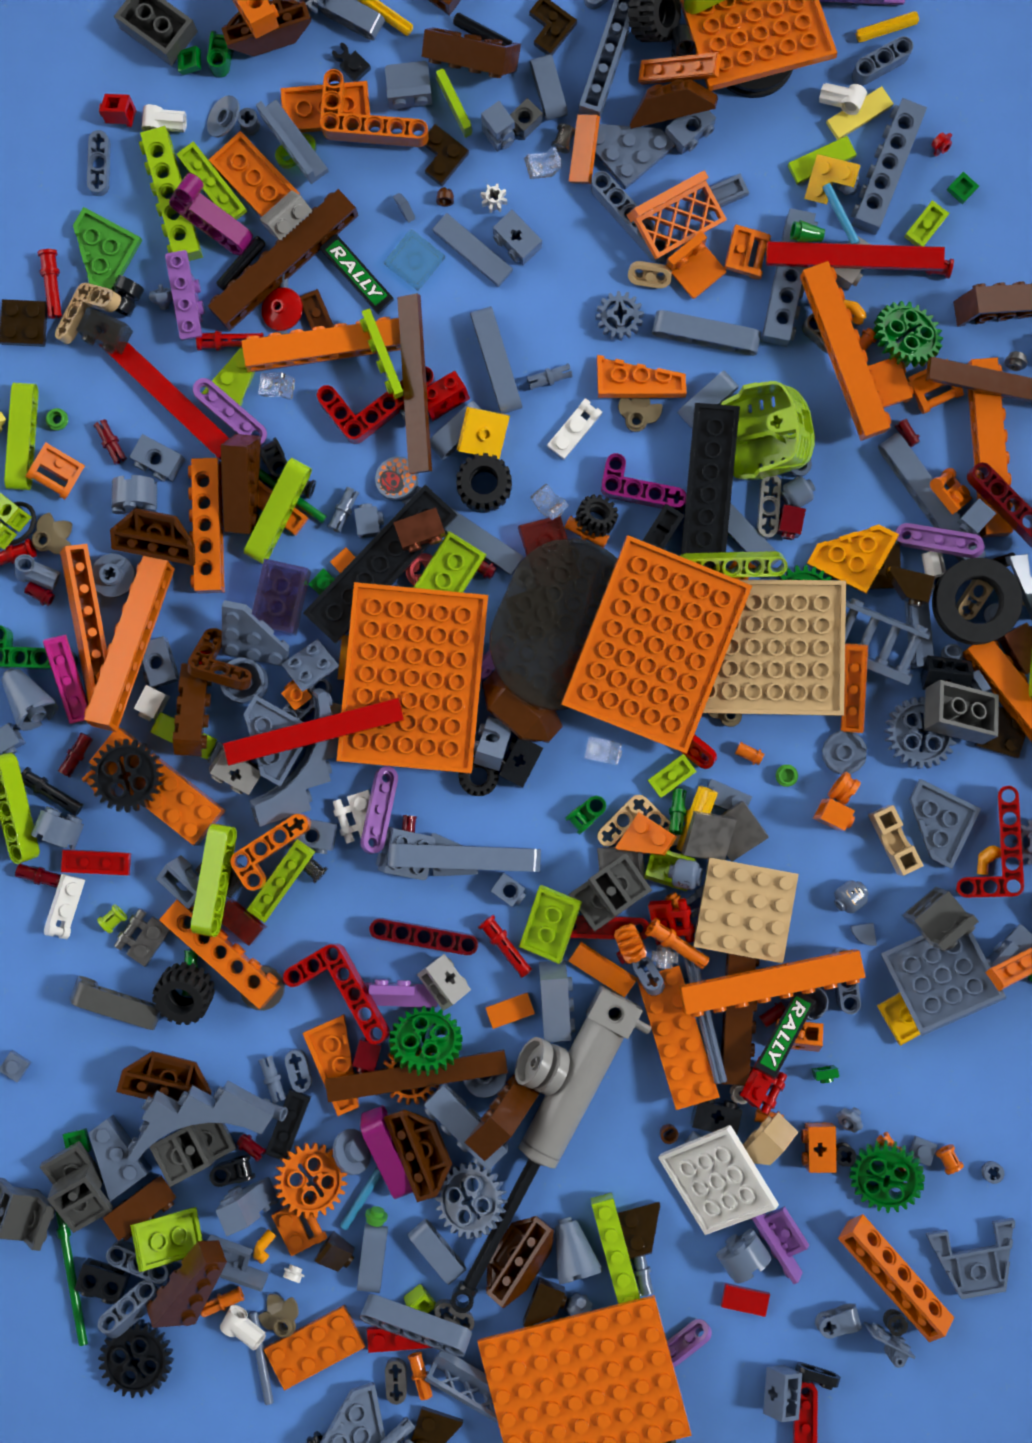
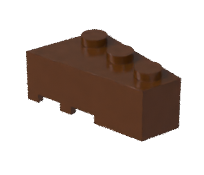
(140, 1207)

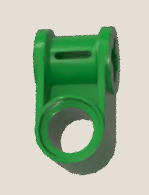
(219, 52)
(585, 814)

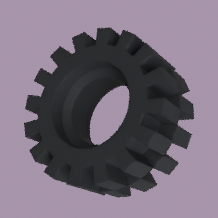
(599, 506)
(479, 790)

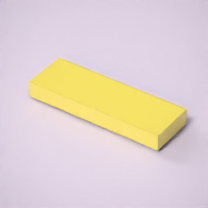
(873, 106)

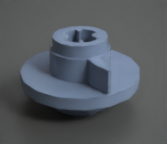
(113, 575)
(351, 1152)

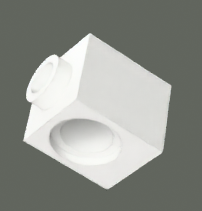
(151, 703)

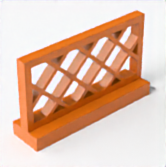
(664, 201)

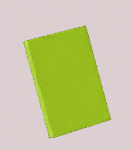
(451, 565)
(550, 924)
(165, 1238)

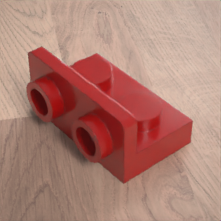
(446, 395)

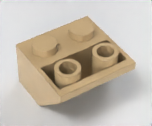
(770, 1140)

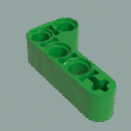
(31, 654)

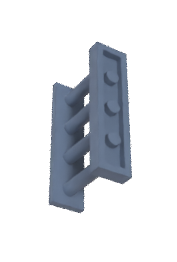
(880, 663)

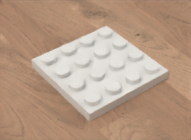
(718, 1180)

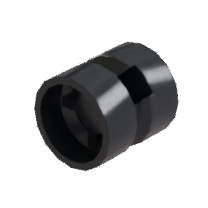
(131, 291)

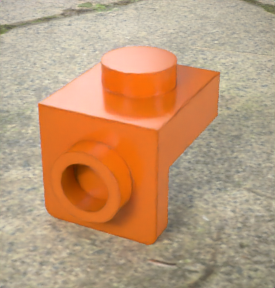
(295, 696)

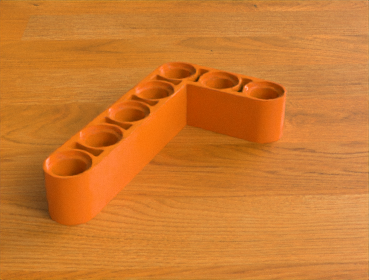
(364, 122)

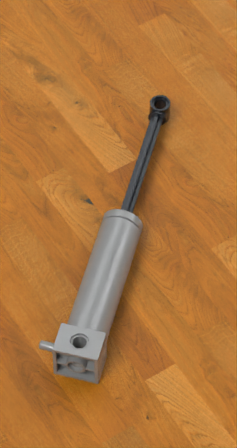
(561, 1113)

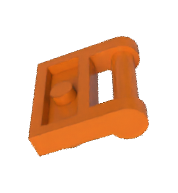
(740, 251)
(924, 387)
(57, 464)
(956, 496)
(293, 1231)

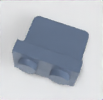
(408, 85)
(403, 837)

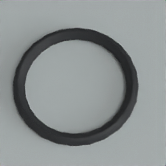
(32, 525)

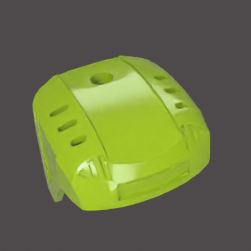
(765, 433)

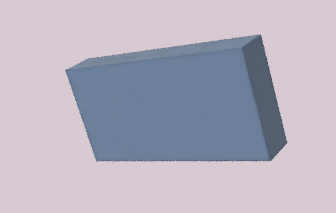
(728, 191)

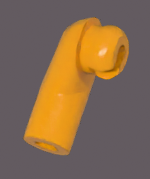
(856, 310)
(987, 856)
(264, 1241)

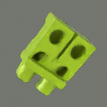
(14, 517)

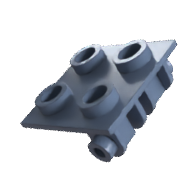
(310, 665)
(894, 1346)

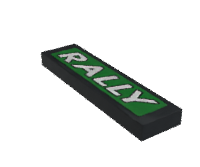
(356, 273)
(785, 1035)

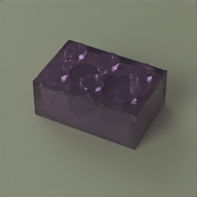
(281, 595)

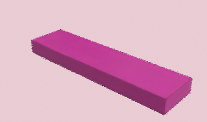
(66, 677)

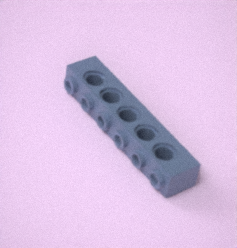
(606, 60)
(911, 116)
(773, 331)

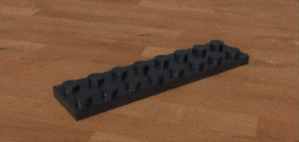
(710, 479)
(377, 563)

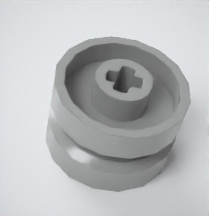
(542, 1066)

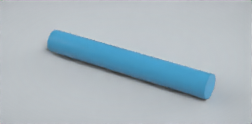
(840, 213)
(364, 1194)

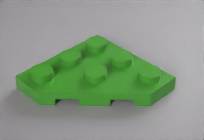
(104, 247)

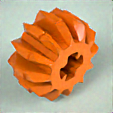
(630, 943)

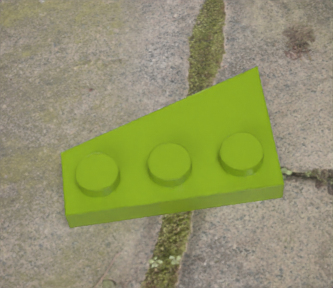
(234, 378)

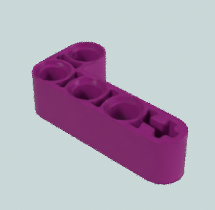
(208, 216)
(643, 487)
(384, 1151)

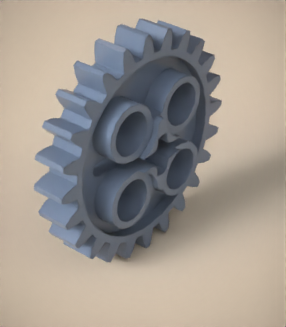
(901, 730)
(487, 1190)

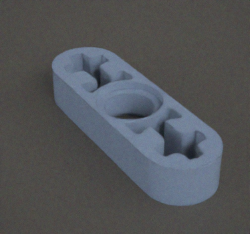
(93, 154)

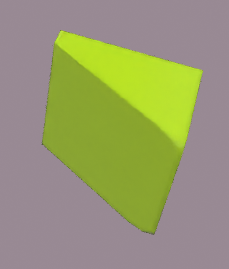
(420, 1299)

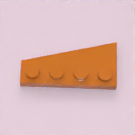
(626, 380)
(332, 1055)

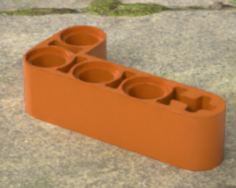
(272, 846)

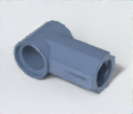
(37, 573)

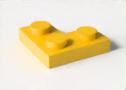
(831, 171)

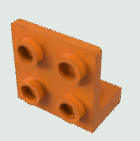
(695, 266)

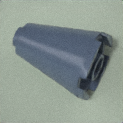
(27, 700)
(574, 1253)

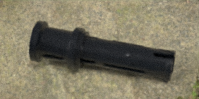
(41, 786)

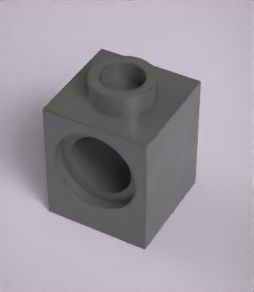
(529, 111)

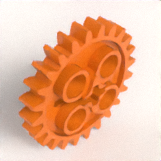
(294, 1194)

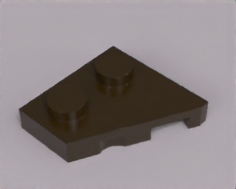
(639, 1229)
(435, 1426)

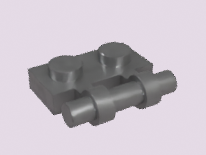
(148, 941)

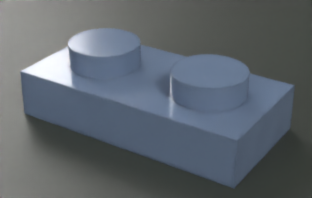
(727, 796)

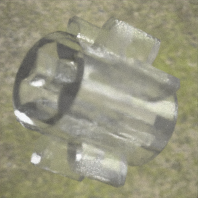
(664, 957)

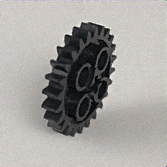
(107, 782)
(117, 1366)

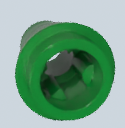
(806, 232)

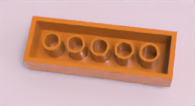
(179, 803)

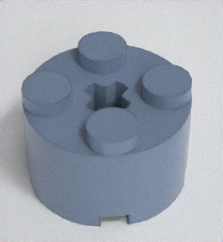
(133, 493)
(258, 685)
(57, 828)
(743, 1256)

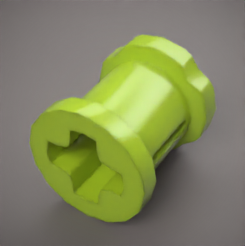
(112, 918)

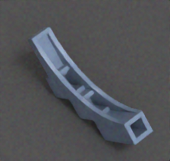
(311, 771)
(228, 1105)

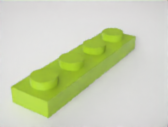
(213, 183)
(377, 345)
(281, 880)

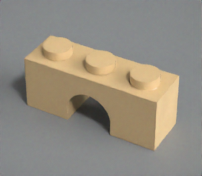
(899, 850)

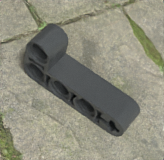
(104, 1001)

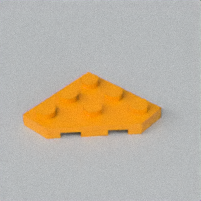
(855, 556)

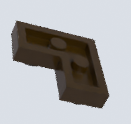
(556, 25)
(449, 155)

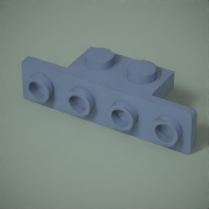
(1015, 943)
(237, 1265)

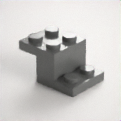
(610, 892)
(940, 919)
(191, 1150)
(76, 1187)
(24, 1215)

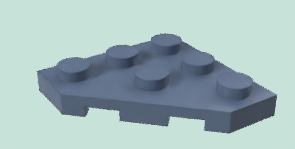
(630, 151)
(248, 637)
(266, 717)
(942, 821)
(357, 1418)

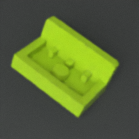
(658, 867)

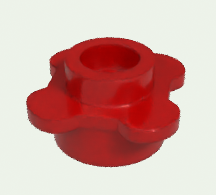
(941, 143)

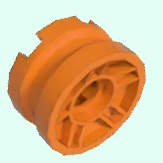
(844, 788)

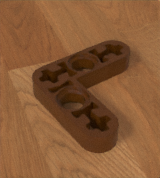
(240, 677)

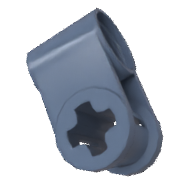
(841, 1321)

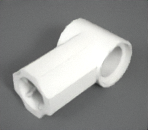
(848, 99)
(156, 117)
(933, 565)
(238, 1325)

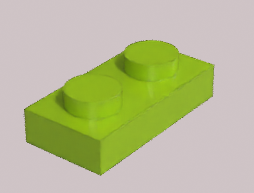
(926, 224)
(671, 775)

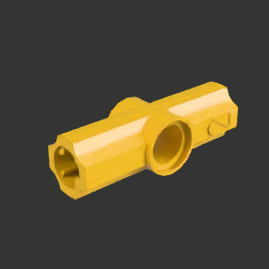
(702, 802)

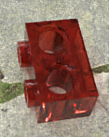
(242, 922)

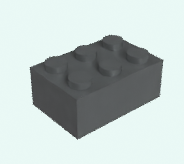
(157, 27)
(961, 712)

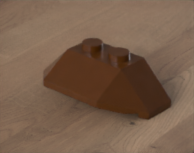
(292, 22)
(672, 102)
(153, 536)
(519, 716)
(162, 1074)
(420, 1152)
(518, 1259)

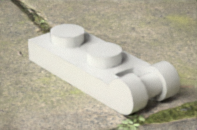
(574, 429)
(64, 906)

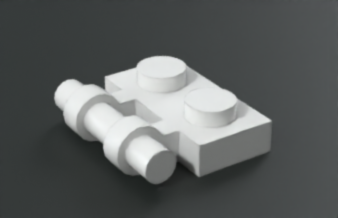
(358, 806)

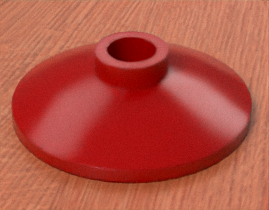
(287, 315)

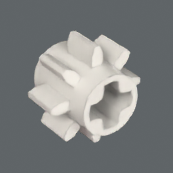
(493, 204)

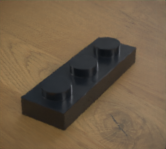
(287, 1130)

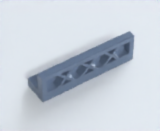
(292, 140)
(919, 616)
(469, 1376)

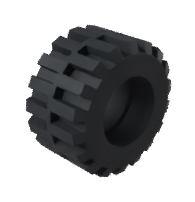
(654, 19)
(484, 464)
(174, 1005)

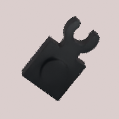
(352, 64)

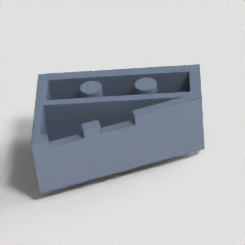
(556, 1001)
(110, 1148)
(243, 1205)

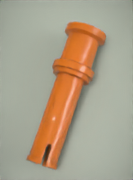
(668, 938)

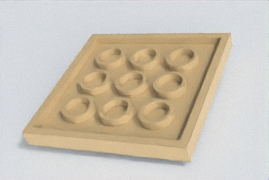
(745, 910)

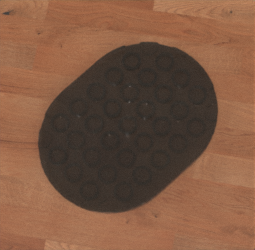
(548, 618)

